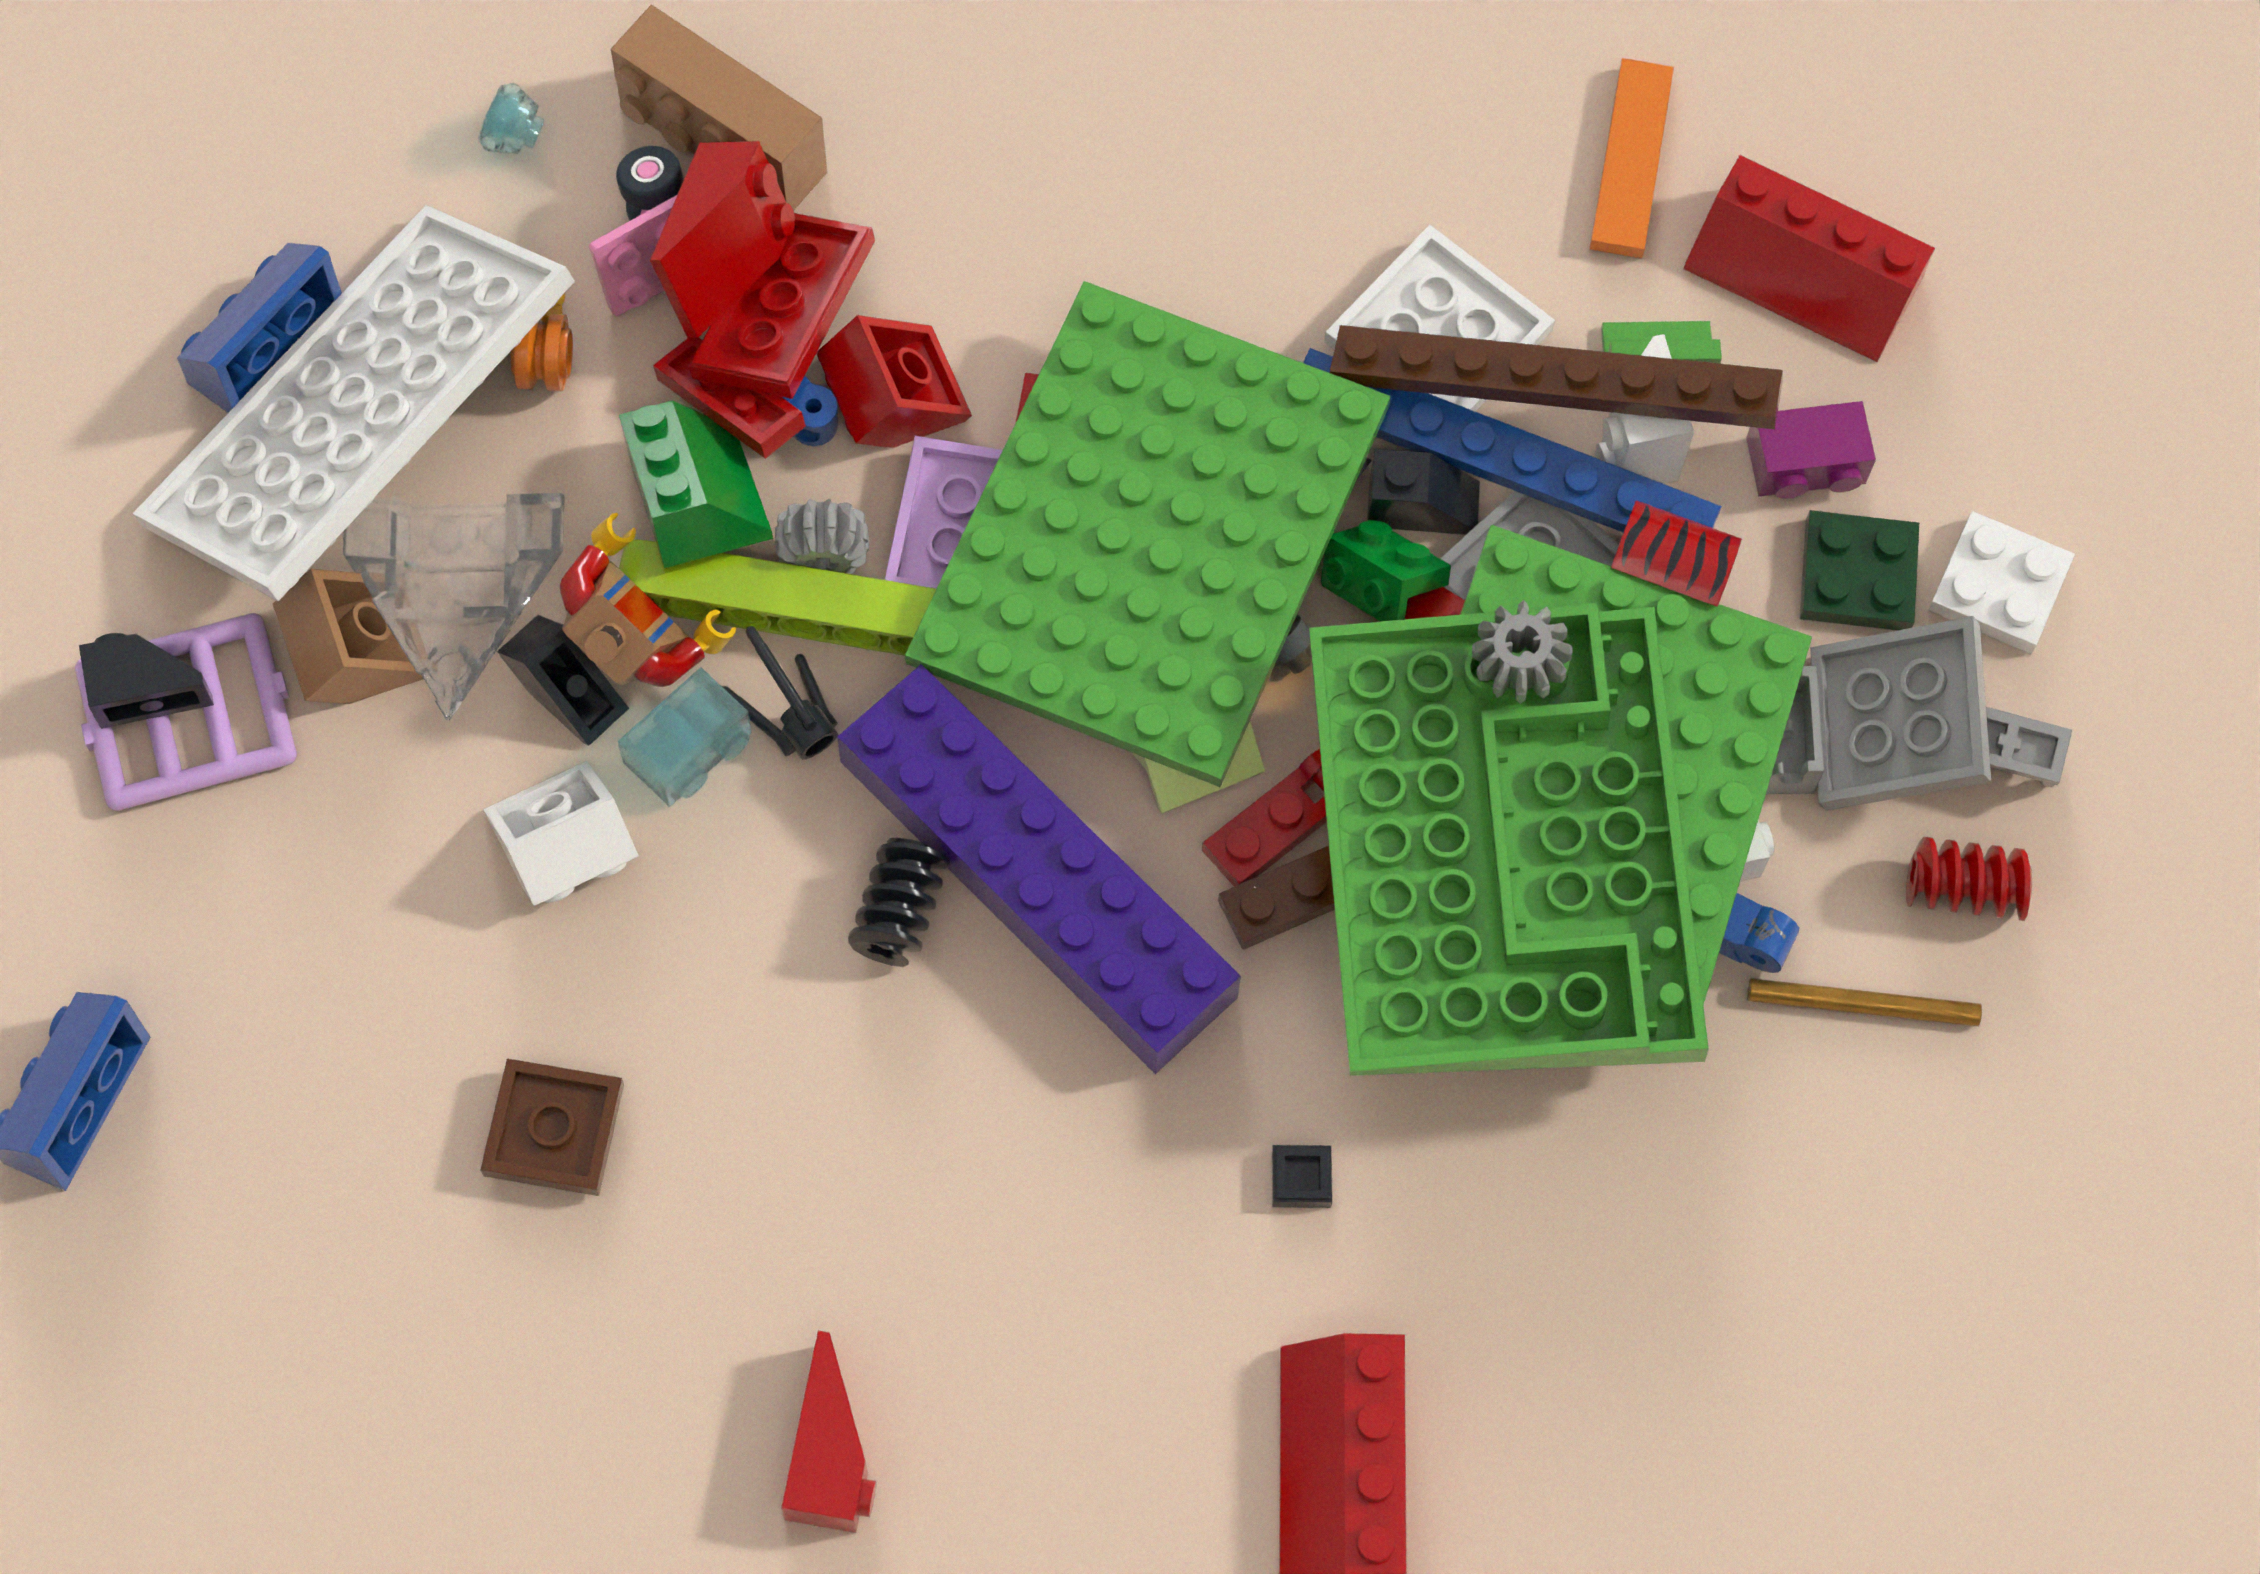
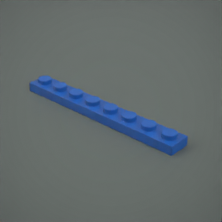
(1525, 460)

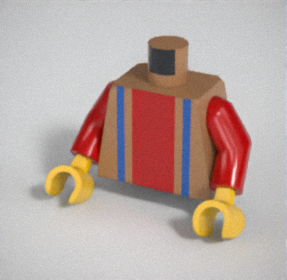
(622, 625)

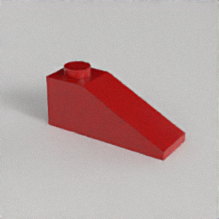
(827, 1465)

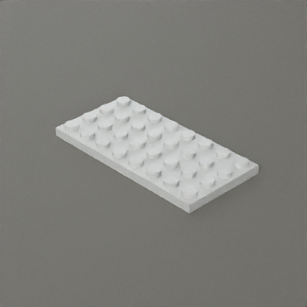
(353, 400)

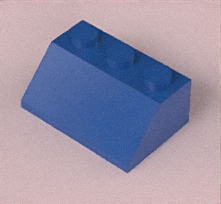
(260, 323)
(71, 1087)

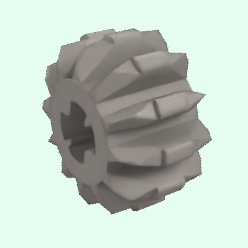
(822, 536)
(1531, 668)

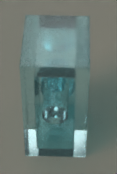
(686, 738)

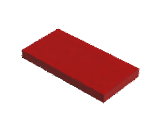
(783, 318)

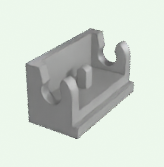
(2027, 746)
(1801, 752)

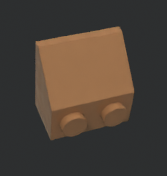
(340, 639)

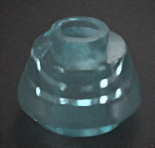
(510, 121)

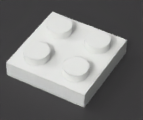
(2002, 581)

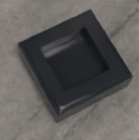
(1302, 1176)

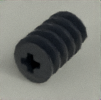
(894, 901)

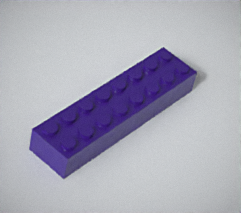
(1039, 868)

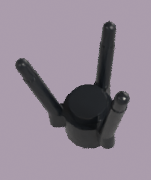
(805, 727)

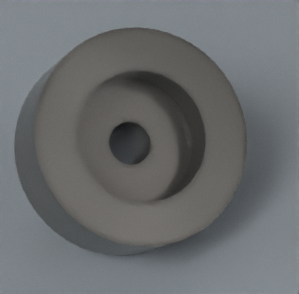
(1294, 646)

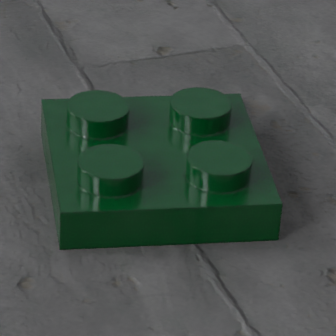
(1859, 570)

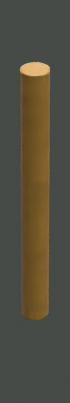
(1864, 1002)

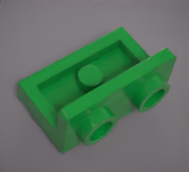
(1380, 569)

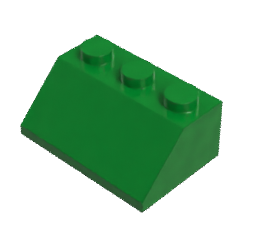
(692, 483)

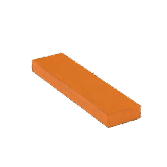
(1631, 158)

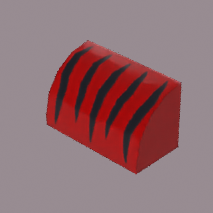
(1676, 553)

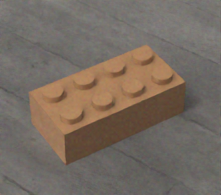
(707, 97)

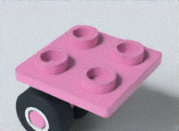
(649, 184)

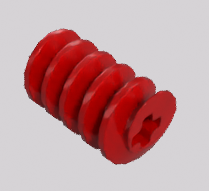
(1970, 877)

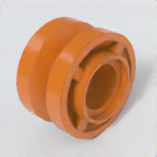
(544, 355)

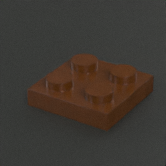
(552, 1127)

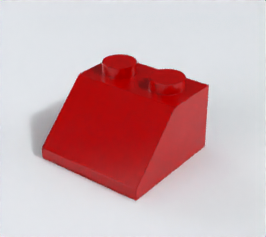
(891, 381)

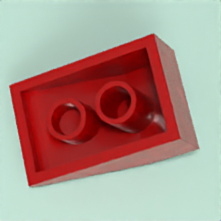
(721, 232)

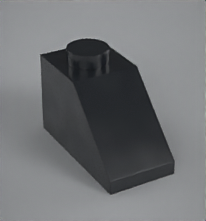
(1421, 493)
(563, 679)
(138, 681)

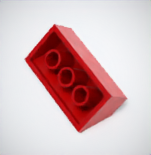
(1809, 258)
(1343, 1455)

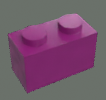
(1812, 451)

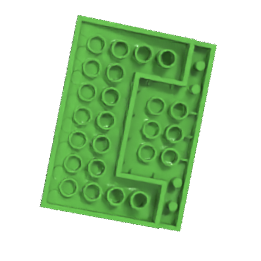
(1502, 860)

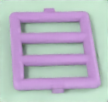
(227, 762)

